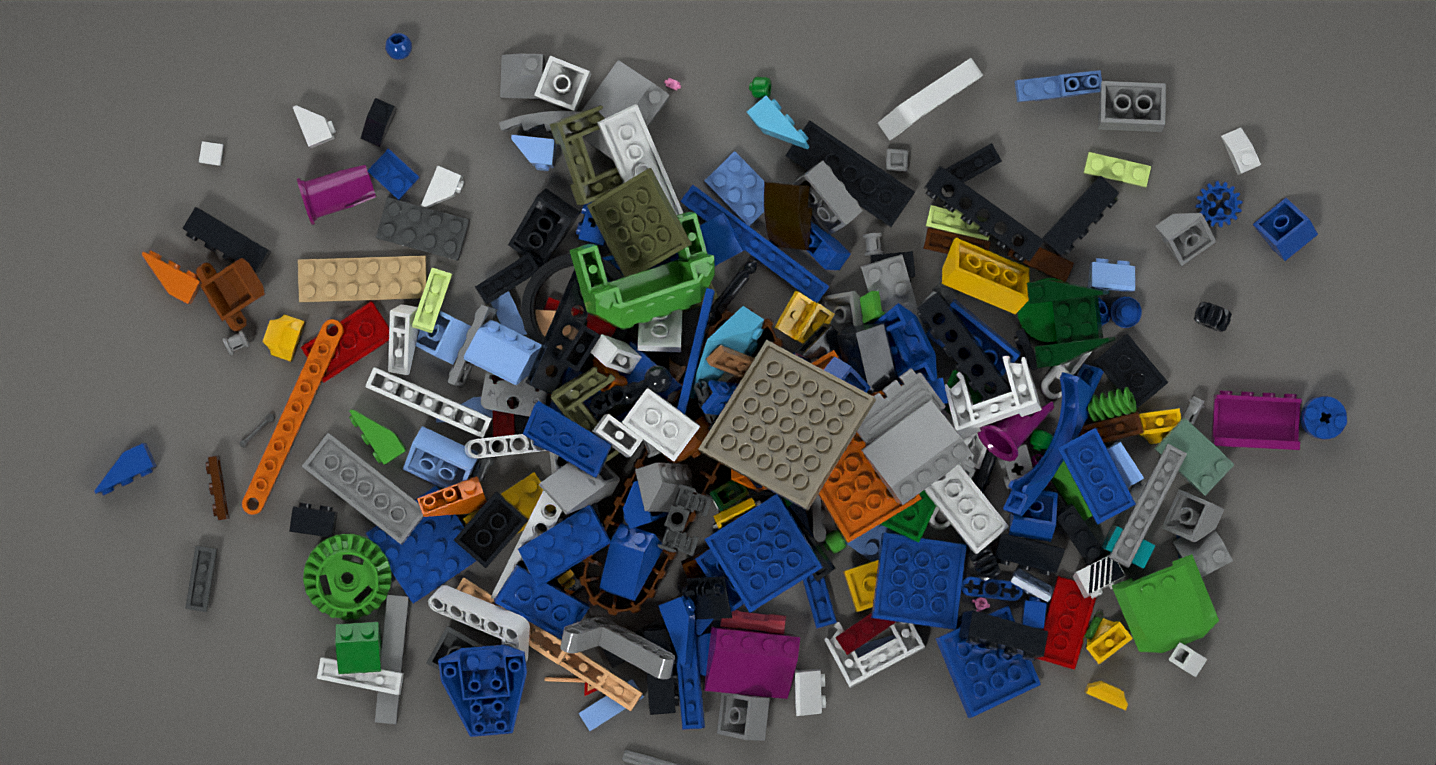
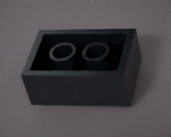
(491, 529)

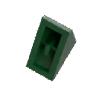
(728, 494)

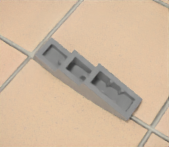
(535, 121)

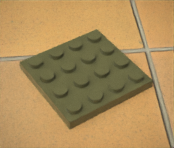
(639, 224)

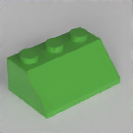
(1068, 489)

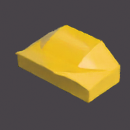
(283, 336)
(1159, 424)
(1107, 640)
(1107, 693)

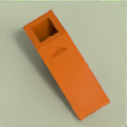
(176, 282)
(455, 499)

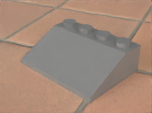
(619, 91)
(916, 452)

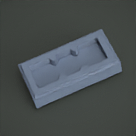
(1032, 585)

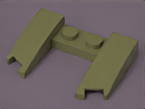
(569, 134)
(572, 394)

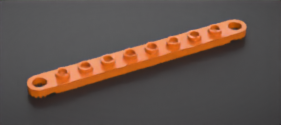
(292, 416)

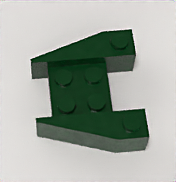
(1075, 319)

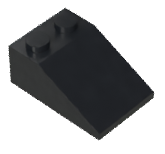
(544, 227)

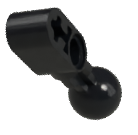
(609, 402)

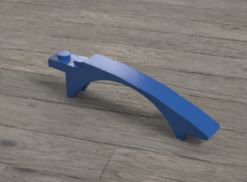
(1075, 398)

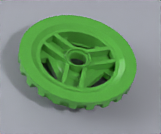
(328, 560)

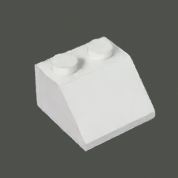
(562, 84)
(808, 692)

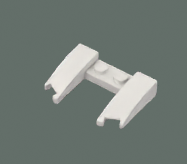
(970, 417)
(859, 669)

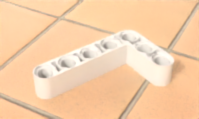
(929, 98)
(507, 448)
(483, 616)

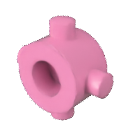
(672, 84)
(980, 603)

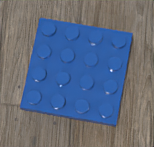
(764, 553)
(427, 555)
(918, 581)
(985, 675)

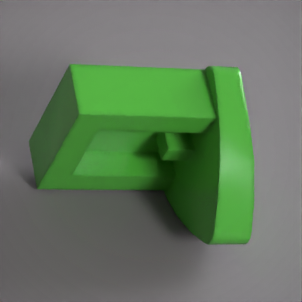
(871, 307)

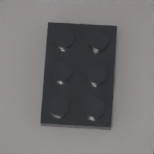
(1130, 367)

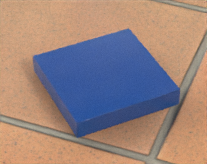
(721, 239)

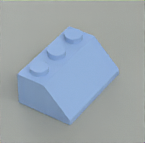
(502, 352)
(439, 459)

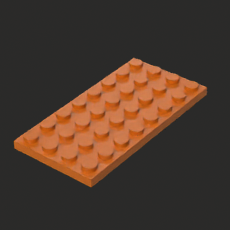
(854, 489)

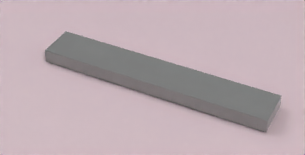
(1147, 505)
(392, 654)

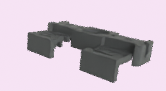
(672, 536)

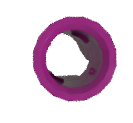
(336, 191)
(1008, 434)

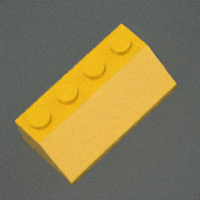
(986, 276)

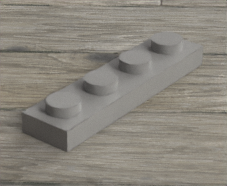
(462, 368)

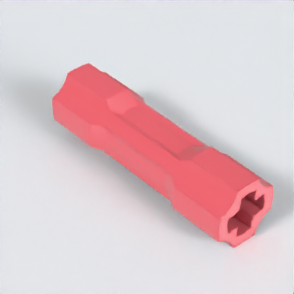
(754, 621)

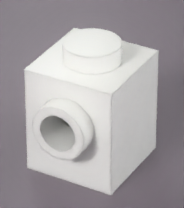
(1187, 659)

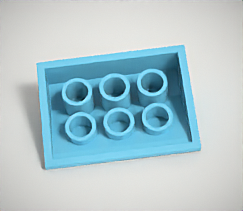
(736, 333)

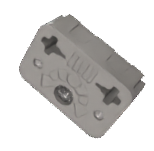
(497, 395)

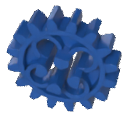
(1217, 192)

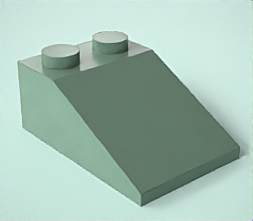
(1204, 461)

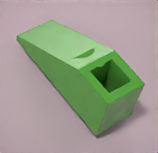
(383, 440)

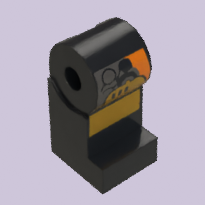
(570, 582)

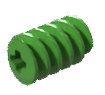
(1112, 405)

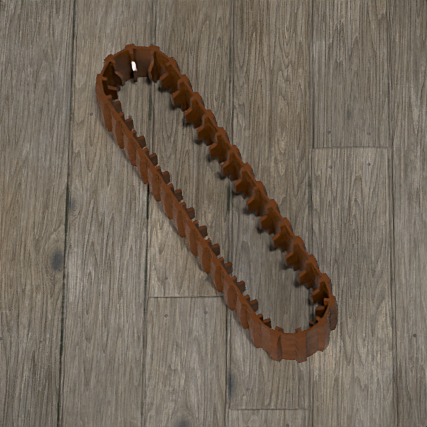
(628, 482)

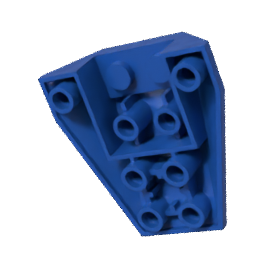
(485, 687)

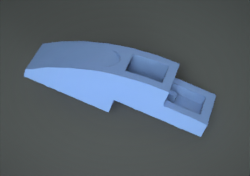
(1058, 86)

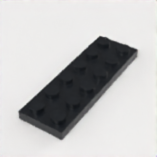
(867, 183)

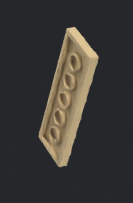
(361, 278)

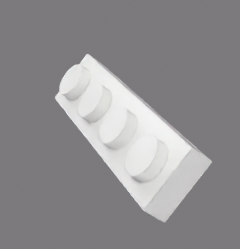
(383, 681)

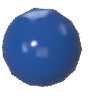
(398, 46)

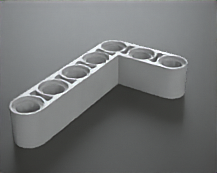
(619, 641)

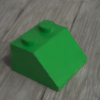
(358, 647)

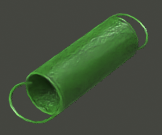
(1093, 628)

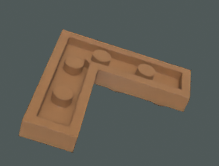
(732, 362)

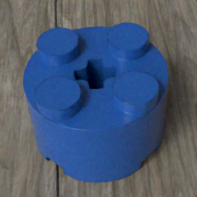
(1335, 420)

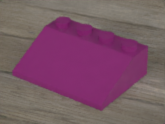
(751, 662)

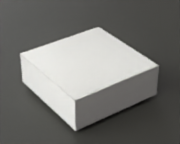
(211, 153)

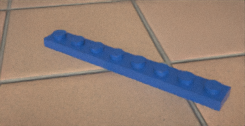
(758, 246)

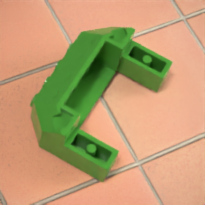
(649, 292)

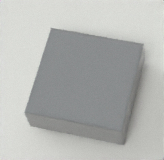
(896, 160)

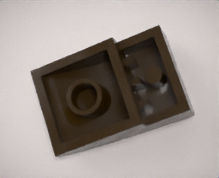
(787, 215)

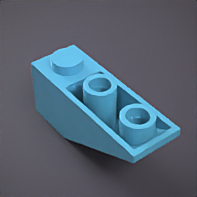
(775, 124)

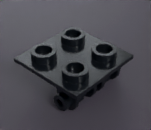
(709, 597)

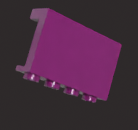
(1256, 420)

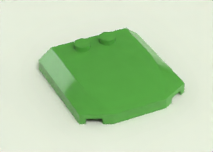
(1167, 607)

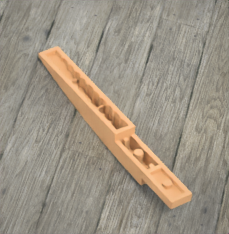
(576, 663)

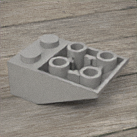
(576, 489)

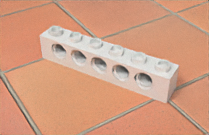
(429, 402)
(539, 515)

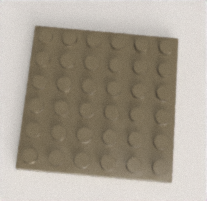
(787, 425)

